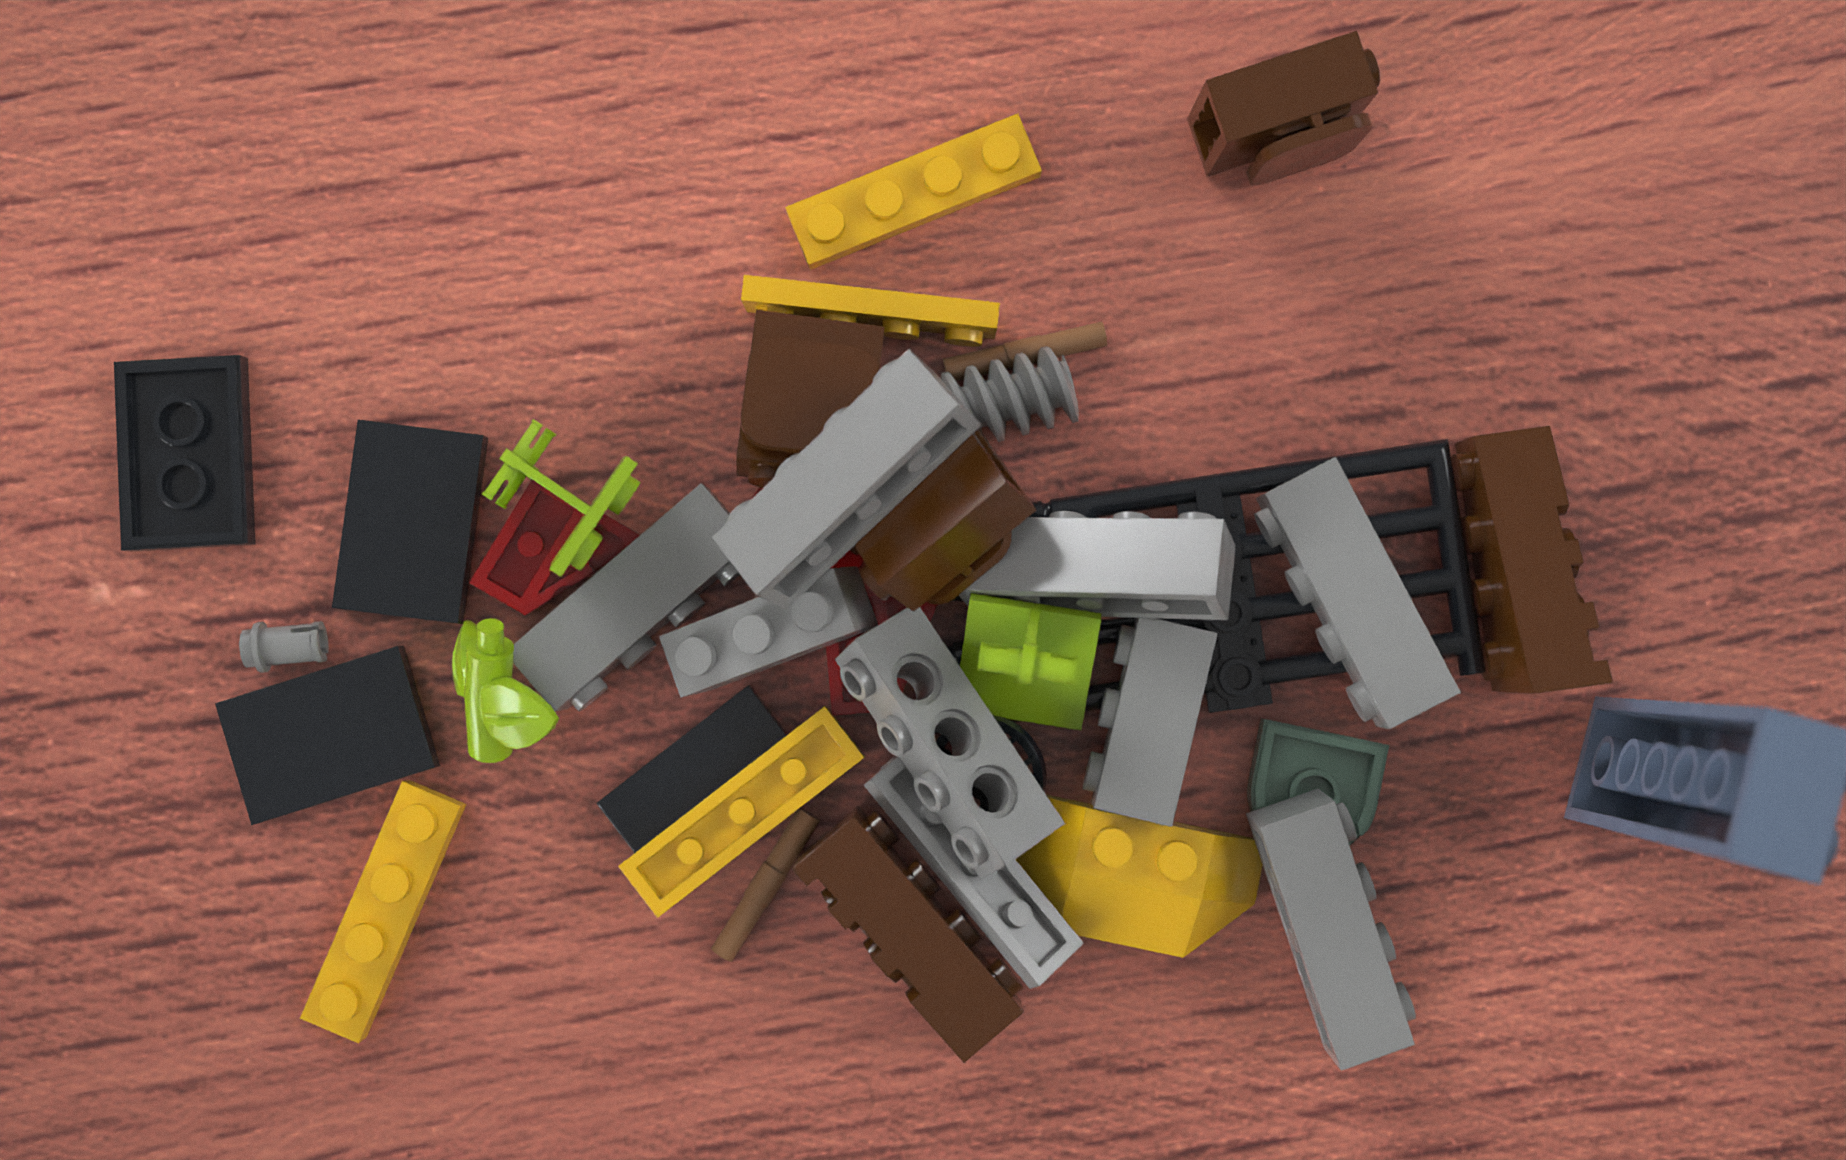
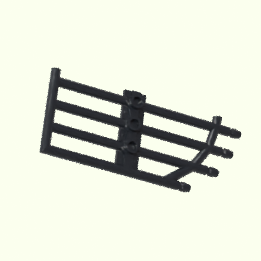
(1238, 668)

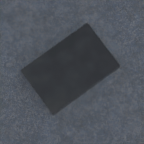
(184, 453)
(410, 521)
(327, 734)
(692, 768)

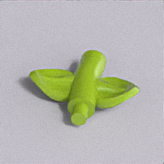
(497, 708)

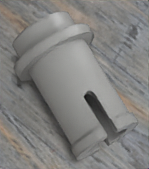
(283, 645)

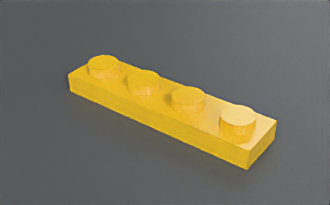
(914, 191)
(901, 313)
(741, 811)
(383, 911)

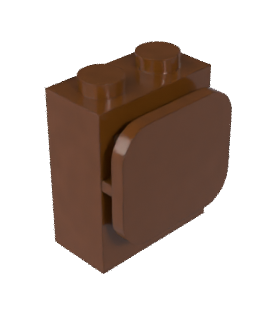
(1287, 110)
(796, 381)
(945, 529)

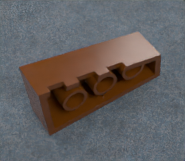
(1525, 564)
(912, 932)

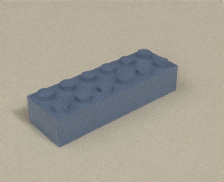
(1715, 781)

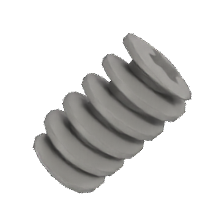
(1017, 394)

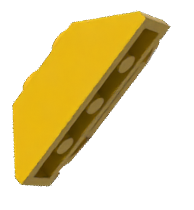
(1143, 879)

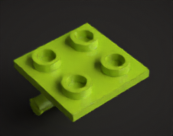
(583, 539)
(1030, 659)

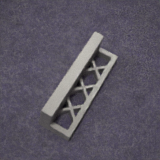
(1002, 904)

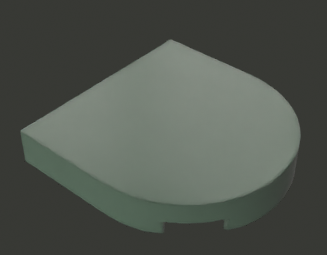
(1301, 759)

